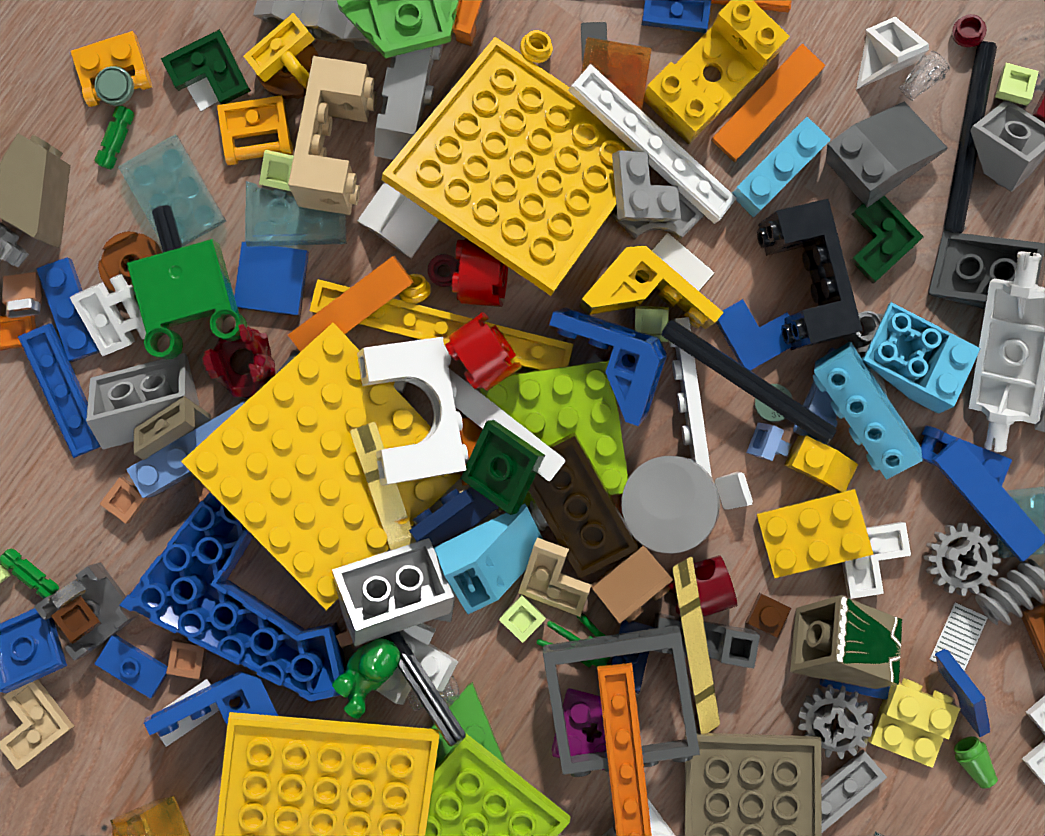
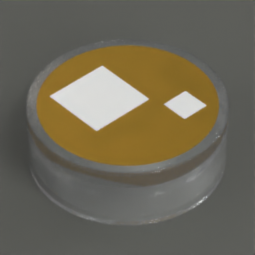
(68, 593)

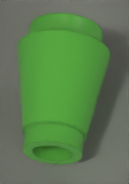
(975, 759)

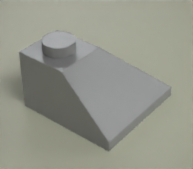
(1009, 144)

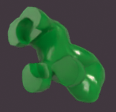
(366, 672)

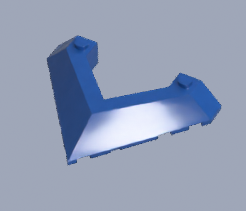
(192, 596)

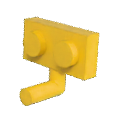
(280, 49)

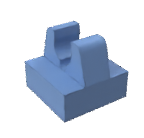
(768, 442)

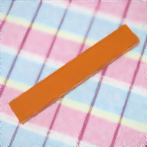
(624, 750)

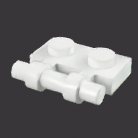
(103, 318)

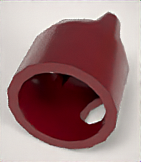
(713, 585)

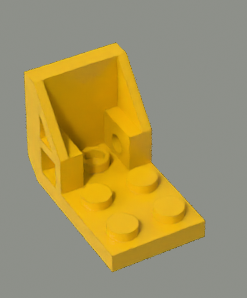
(620, 290)

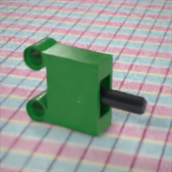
(182, 287)

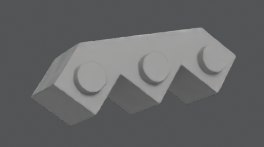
(319, 16)
(404, 100)

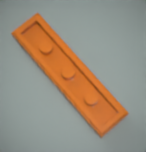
(768, 102)
(355, 303)

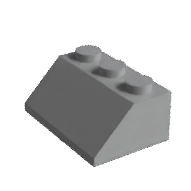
(134, 395)
(392, 591)

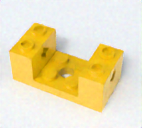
(738, 46)

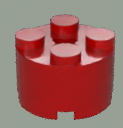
(480, 276)
(483, 353)

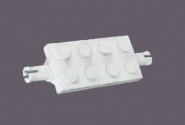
(1012, 353)

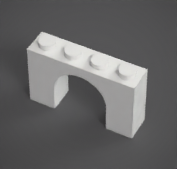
(426, 366)

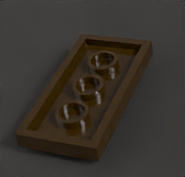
(582, 511)

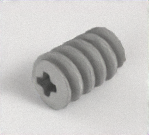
(1013, 592)

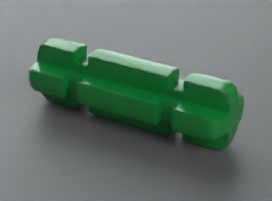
(114, 137)
(28, 573)

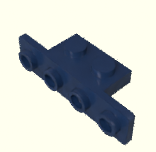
(454, 518)

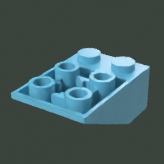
(920, 358)
(488, 558)

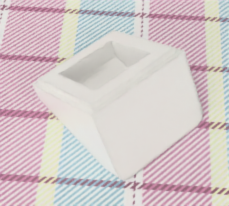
(733, 490)

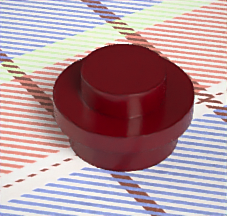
(969, 31)

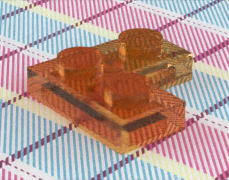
(623, 63)

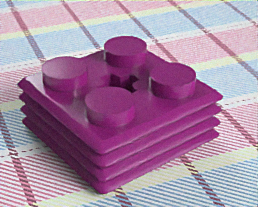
(579, 712)

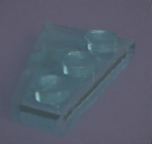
(276, 220)

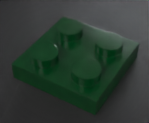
(502, 467)

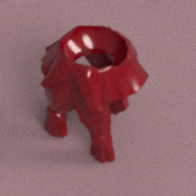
(219, 362)

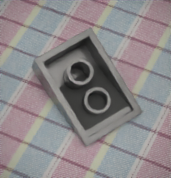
(883, 152)
(971, 261)

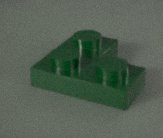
(210, 59)
(891, 240)

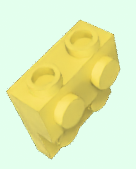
(914, 722)

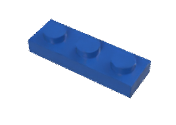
(59, 284)

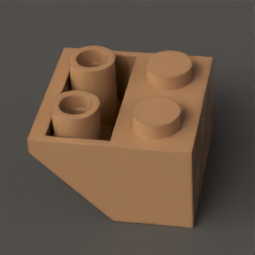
(632, 584)

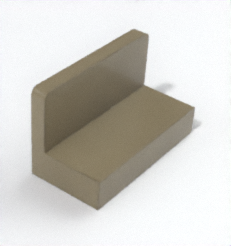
(168, 426)

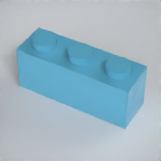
(780, 166)

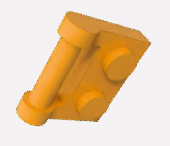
(117, 51)
(254, 119)

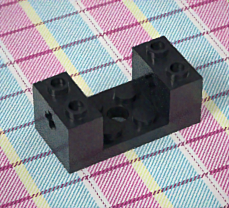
(814, 230)

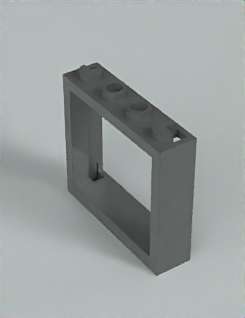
(615, 646)

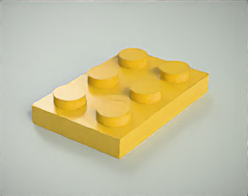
(815, 533)

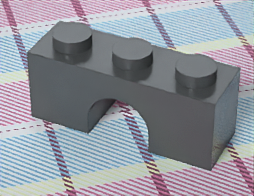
(724, 642)

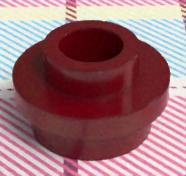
(436, 263)

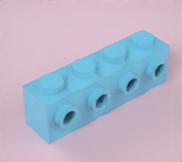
(867, 410)

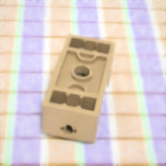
(337, 91)

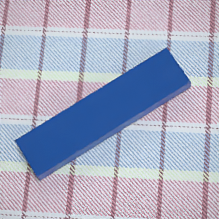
(60, 387)
(989, 499)

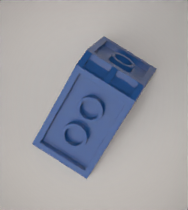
(631, 381)
(249, 688)

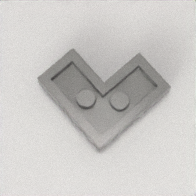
(636, 197)

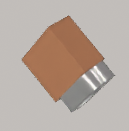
(22, 294)

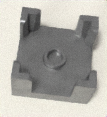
(104, 599)

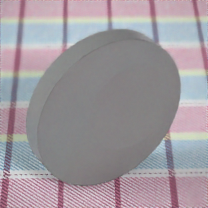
(670, 504)

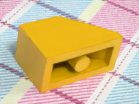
(821, 463)

